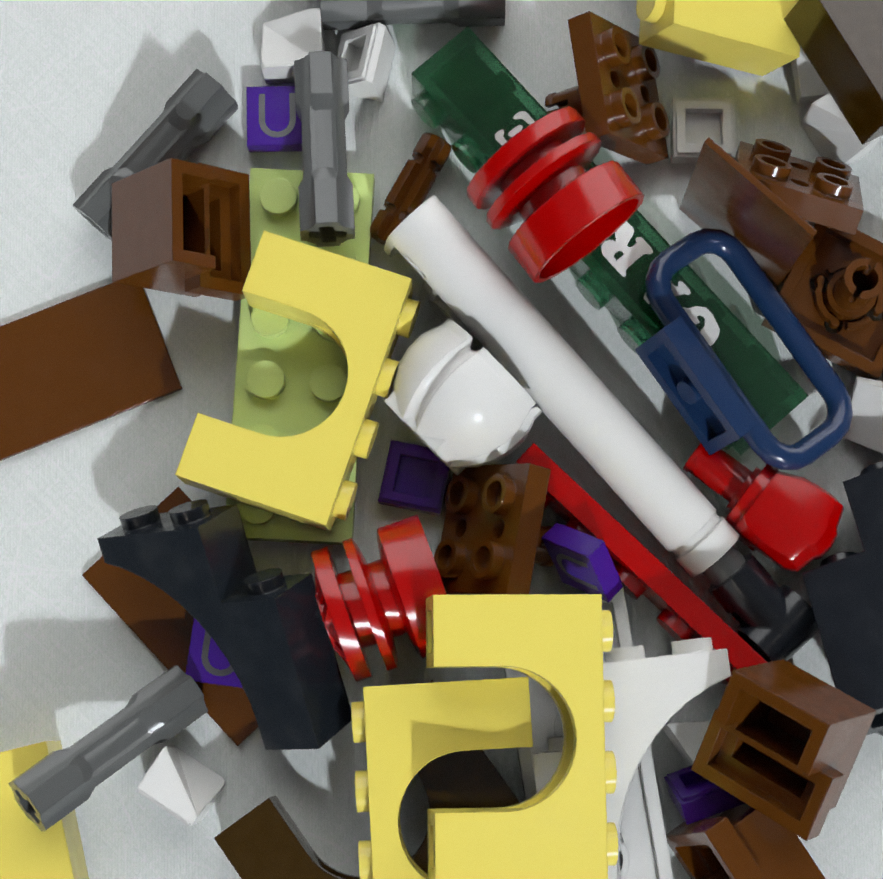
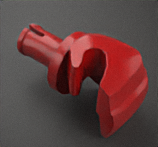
(771, 509)

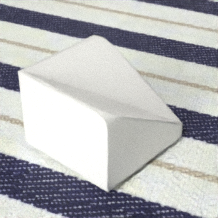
(287, 41)
(832, 132)
(181, 785)

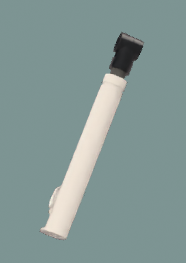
(484, 302)

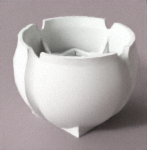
(460, 399)

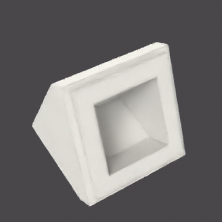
(369, 60)

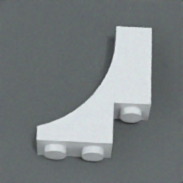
(645, 699)

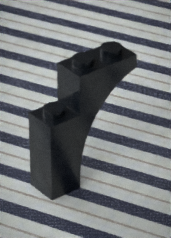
(849, 599)
(258, 619)

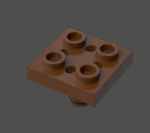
(616, 89)
(816, 191)
(854, 284)
(493, 529)

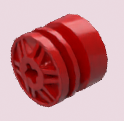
(546, 184)
(378, 597)

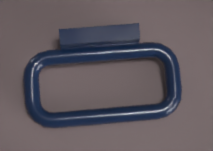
(701, 383)

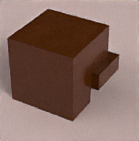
(182, 230)
(784, 744)
(741, 846)

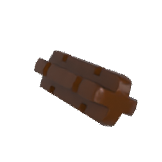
(411, 185)

